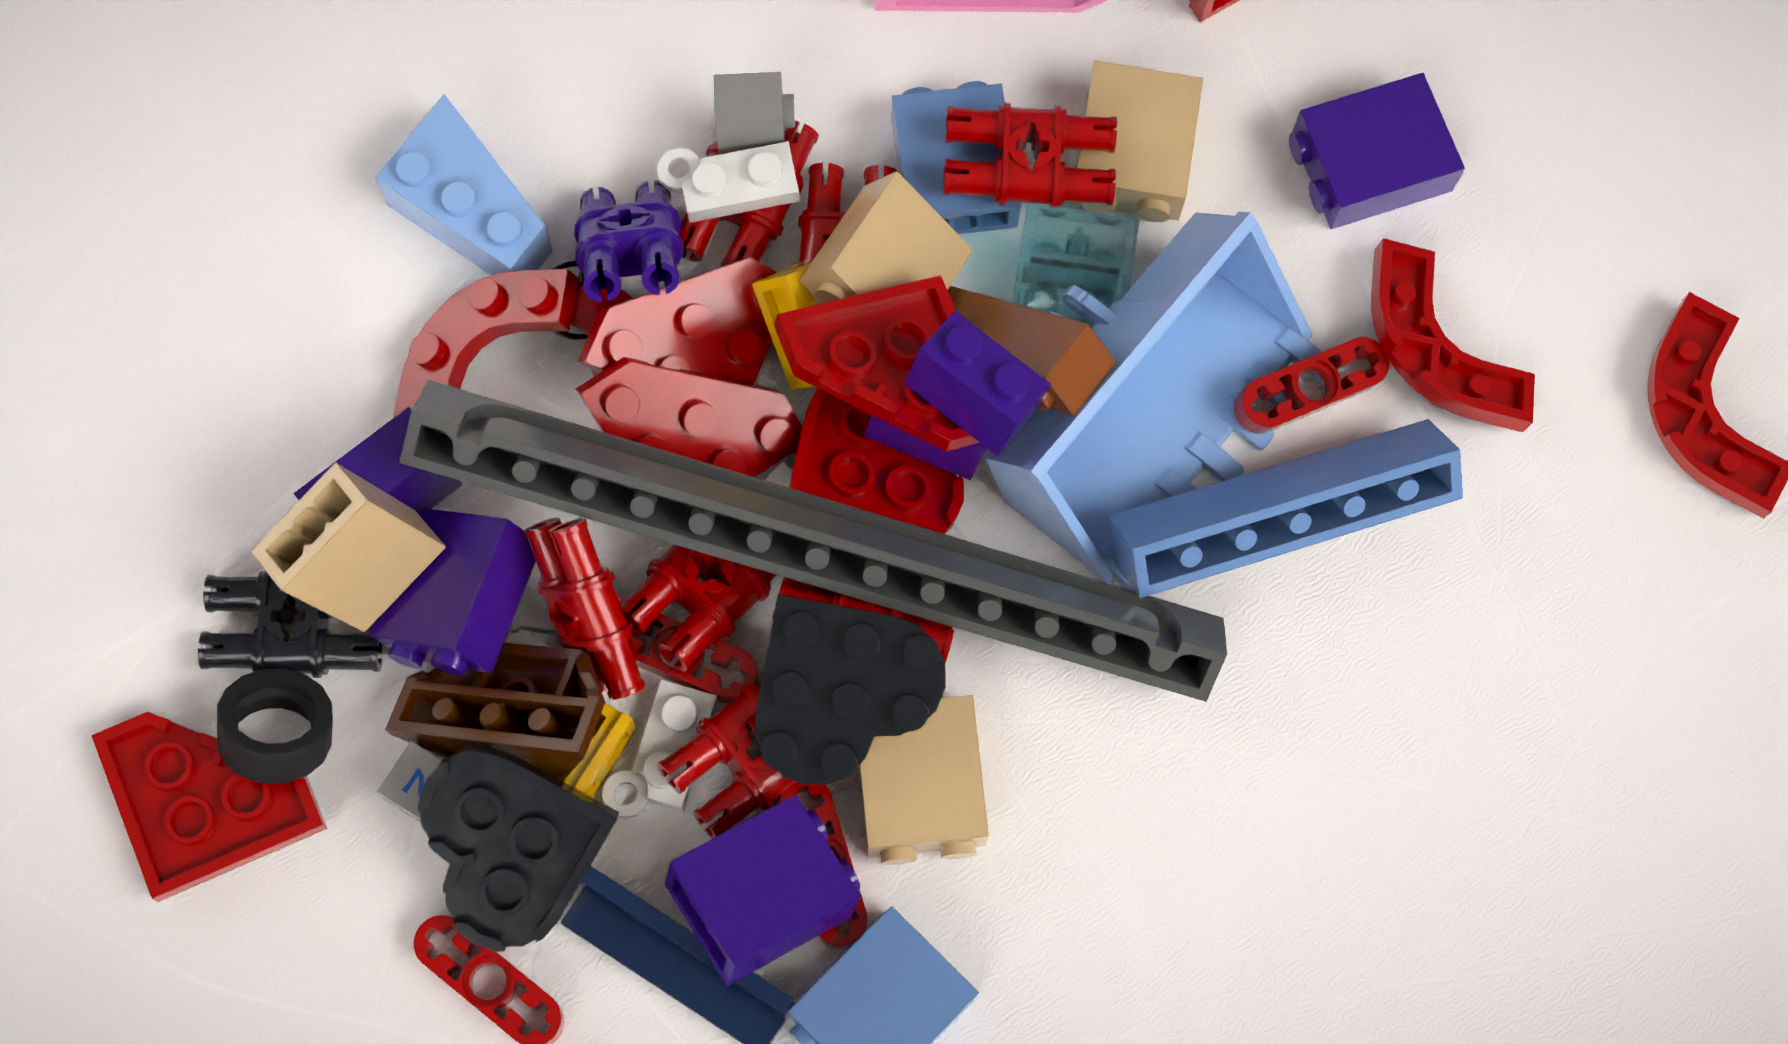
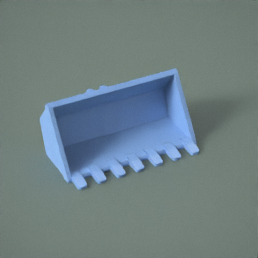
(1183, 348)

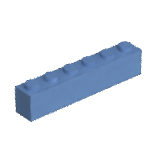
(1285, 507)

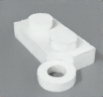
(732, 180)
(668, 727)

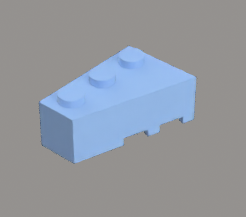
(462, 195)

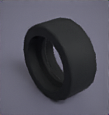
(274, 761)

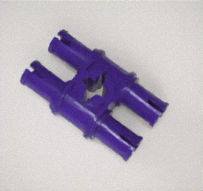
(628, 241)

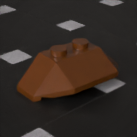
(532, 705)

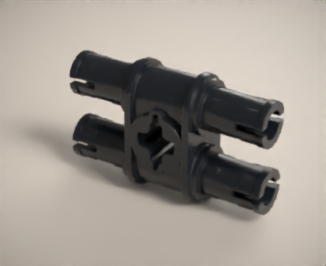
(306, 649)

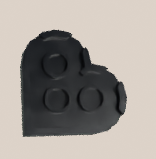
(838, 682)
(510, 842)

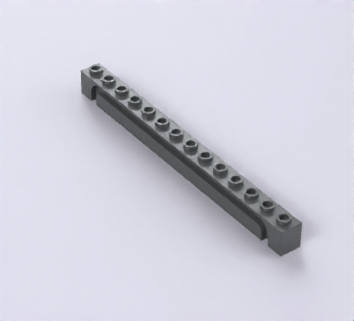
(813, 540)

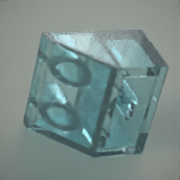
(1069, 249)

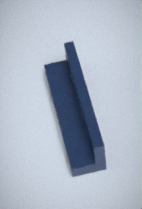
(674, 961)

